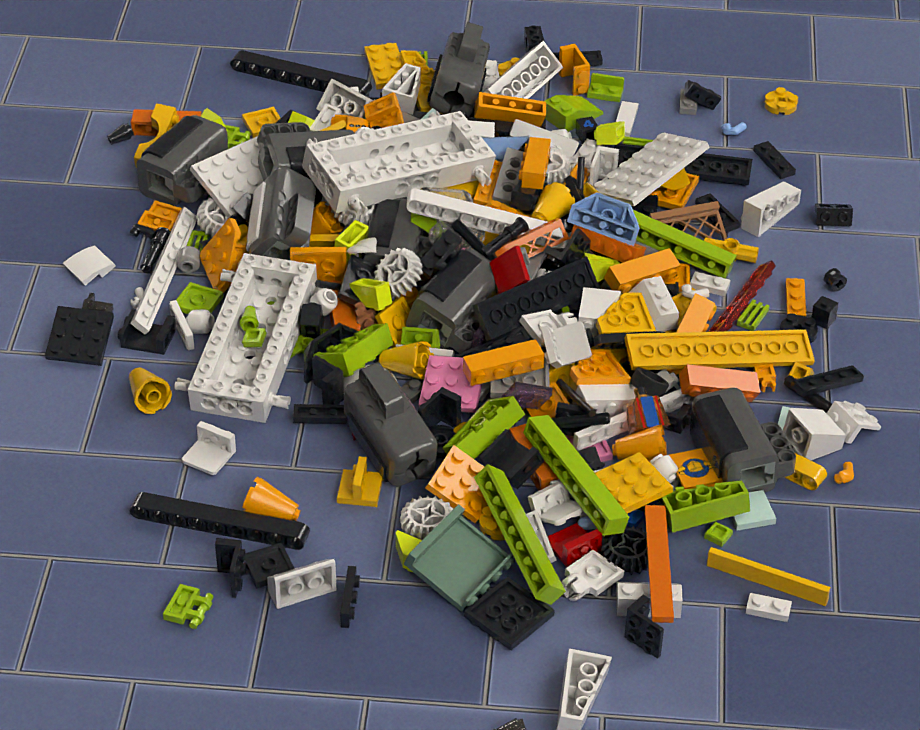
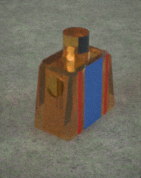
(645, 412)

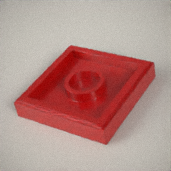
(509, 269)

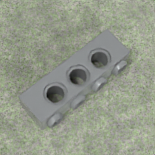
(508, 176)

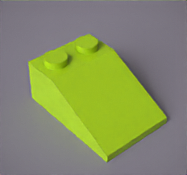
(565, 109)

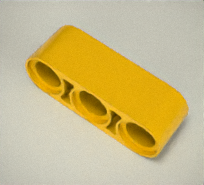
(807, 473)

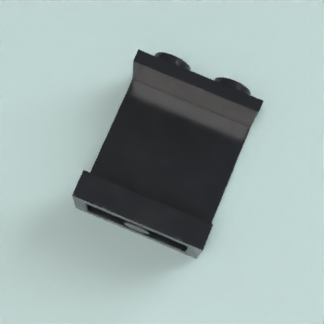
(154, 341)
(512, 458)

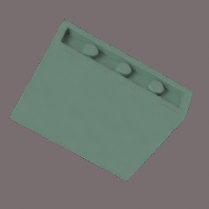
(458, 560)

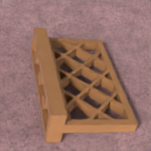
(696, 213)

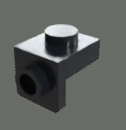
(680, 420)

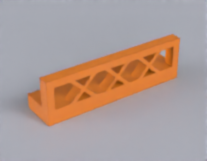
(535, 233)

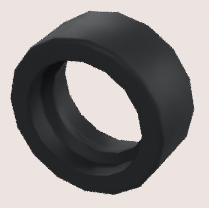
(652, 382)

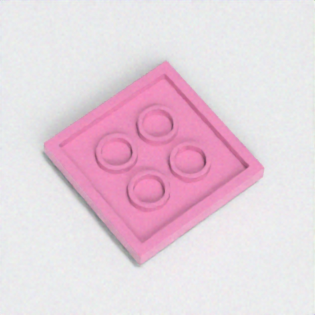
(448, 373)

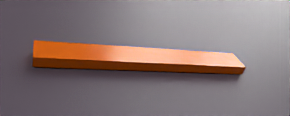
(658, 564)

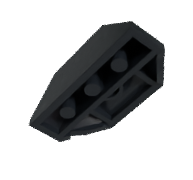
(330, 337)

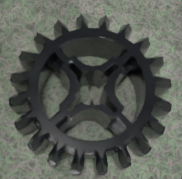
(626, 550)

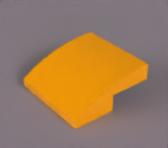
(384, 111)
(160, 216)

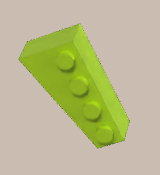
(358, 349)
(486, 426)
(705, 504)

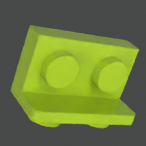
(606, 87)

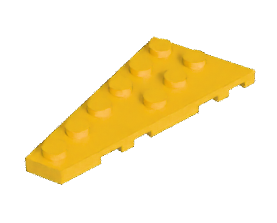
(415, 59)

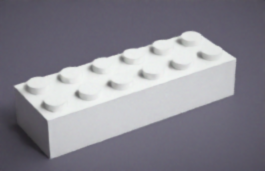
(527, 73)

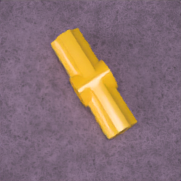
(743, 252)

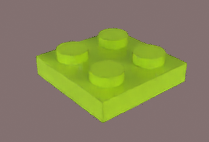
(198, 298)

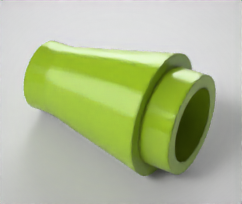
(249, 318)

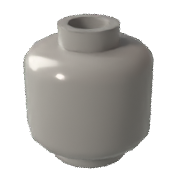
(188, 259)

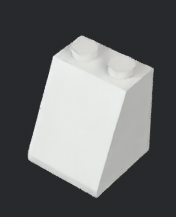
(594, 304)
(812, 433)

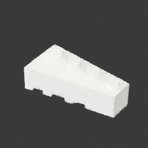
(768, 207)
(607, 397)
(581, 684)

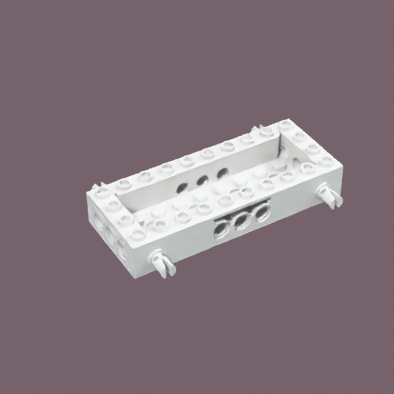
(398, 158)
(223, 364)

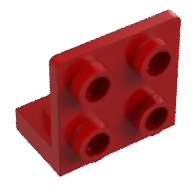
(574, 543)

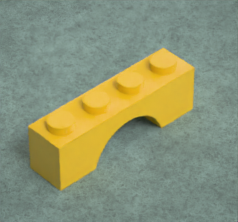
(162, 120)

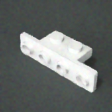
(558, 142)

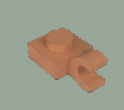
(364, 316)

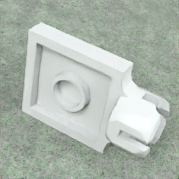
(534, 322)
(590, 575)

